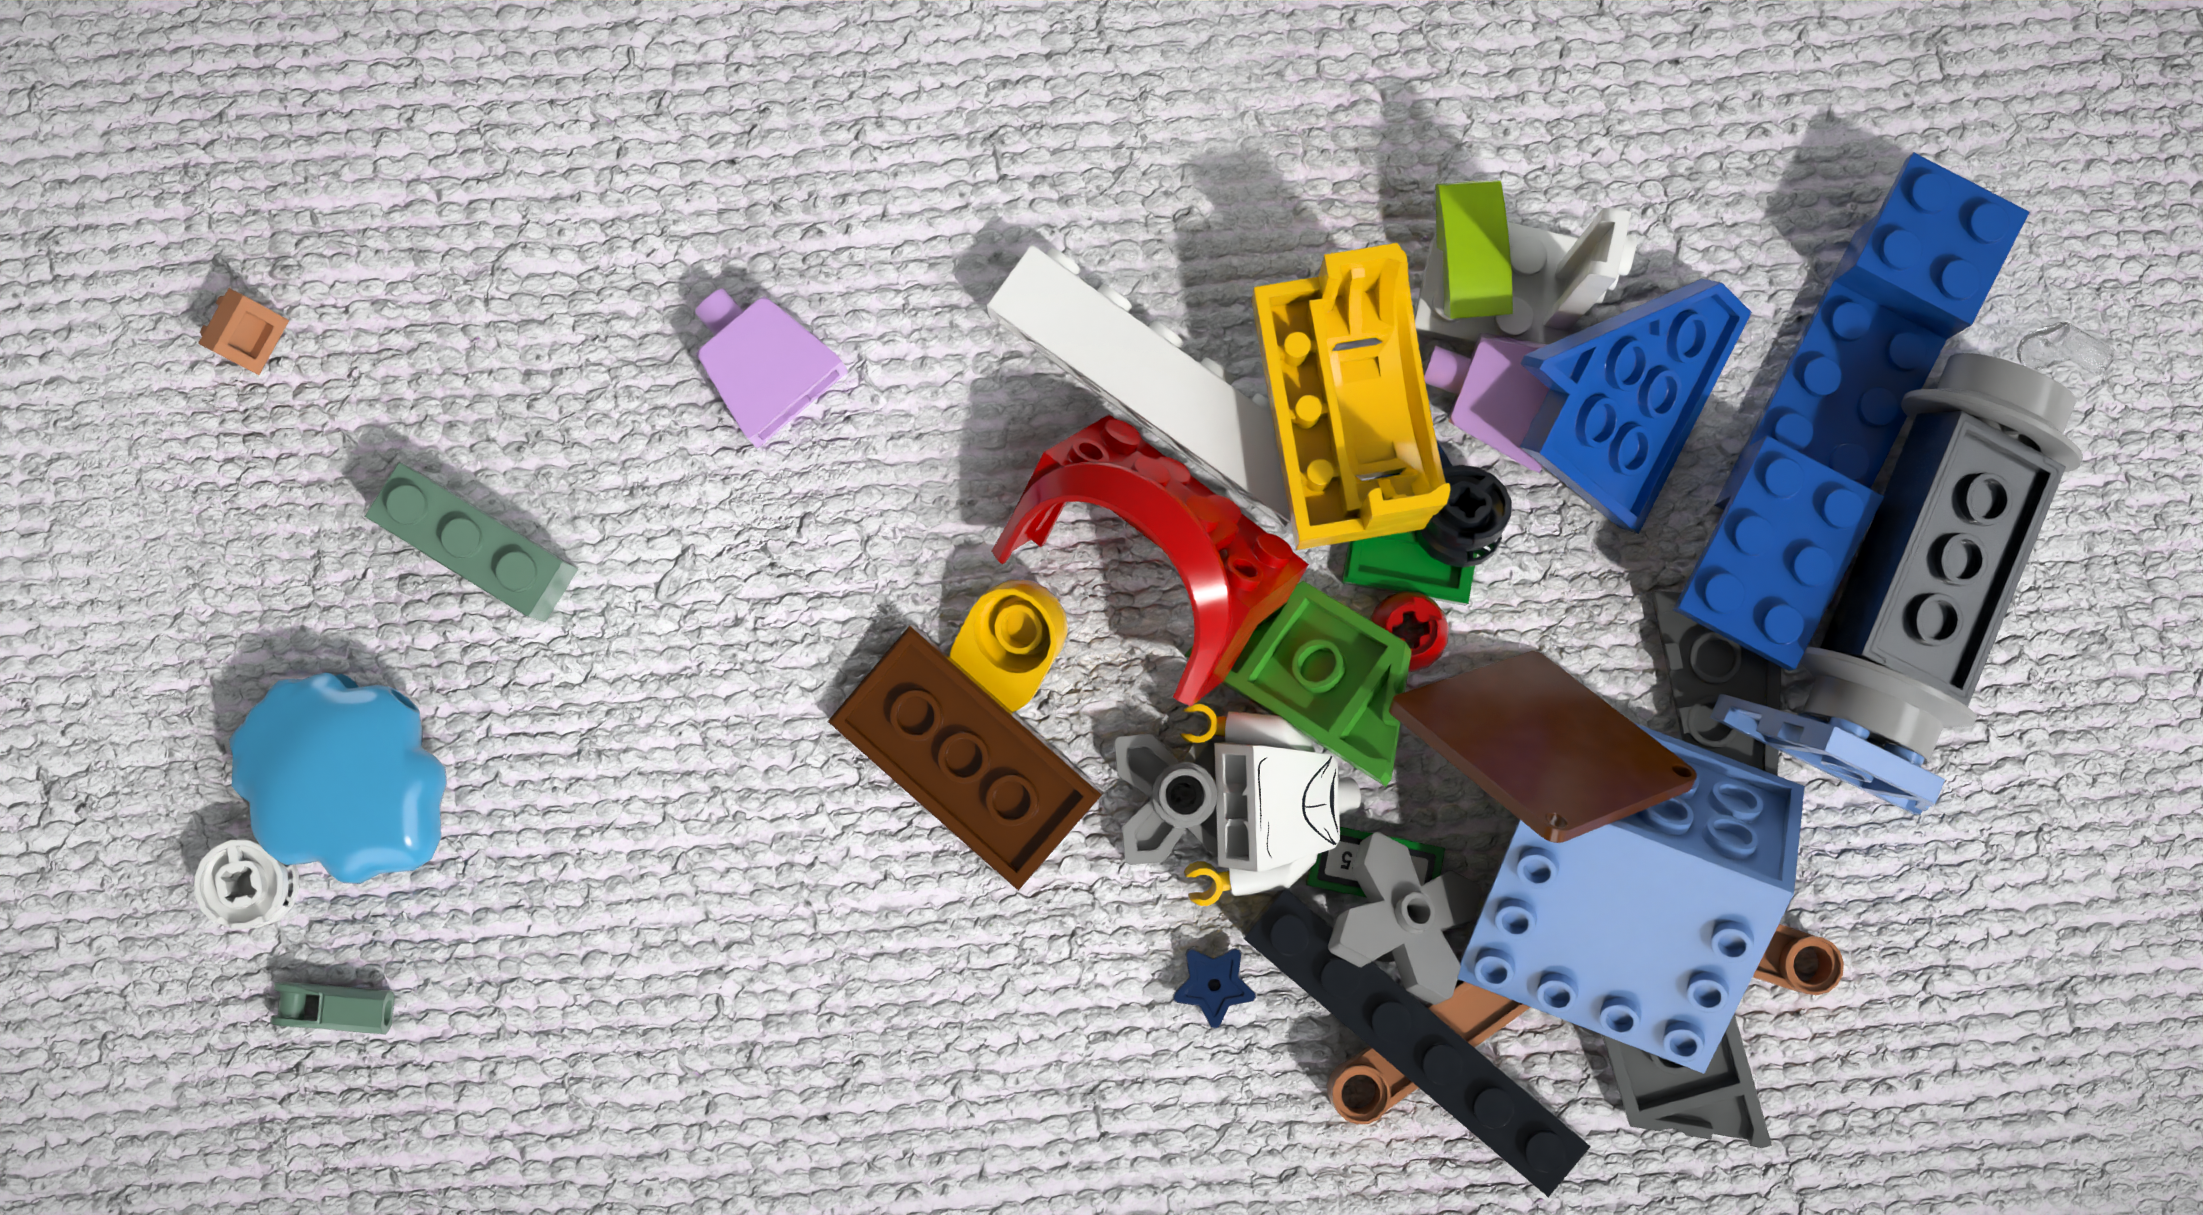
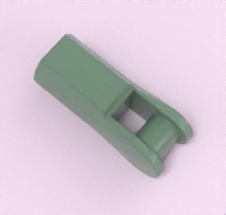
(339, 1008)

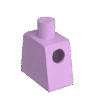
(763, 363)
(1492, 392)

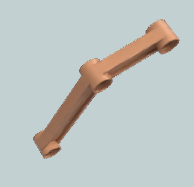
(1481, 1013)

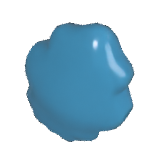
(339, 777)

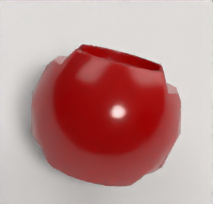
(1422, 612)

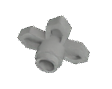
(1155, 771)
(1405, 919)

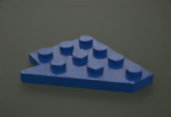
(1631, 395)

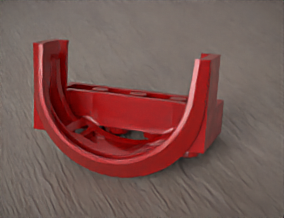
(1224, 559)

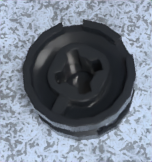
(1455, 535)

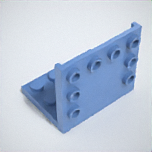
(1649, 917)

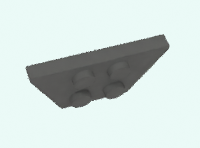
(1672, 1096)

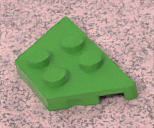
(1327, 677)

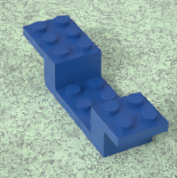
(1811, 460)

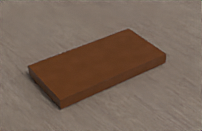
(965, 757)

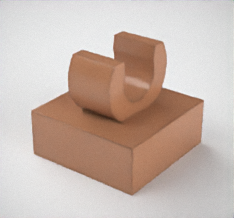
(243, 331)

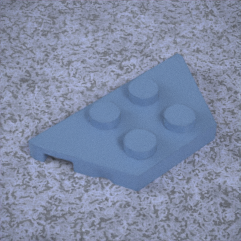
(1838, 750)

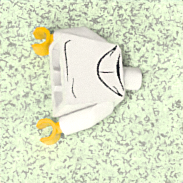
(1272, 804)

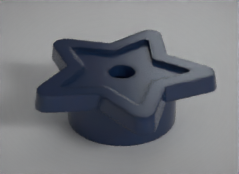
(1203, 969)

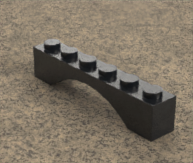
(1418, 1044)

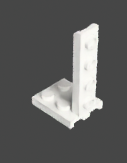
(1552, 282)

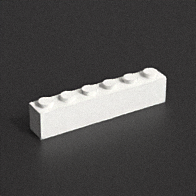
(1145, 375)

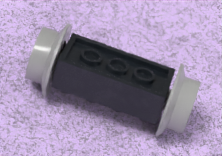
(1944, 552)

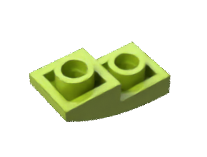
(1474, 248)

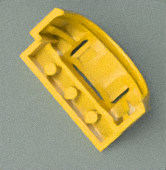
(1350, 408)

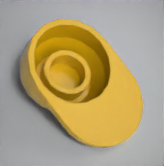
(1012, 640)

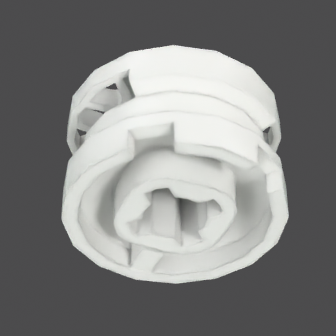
(243, 885)

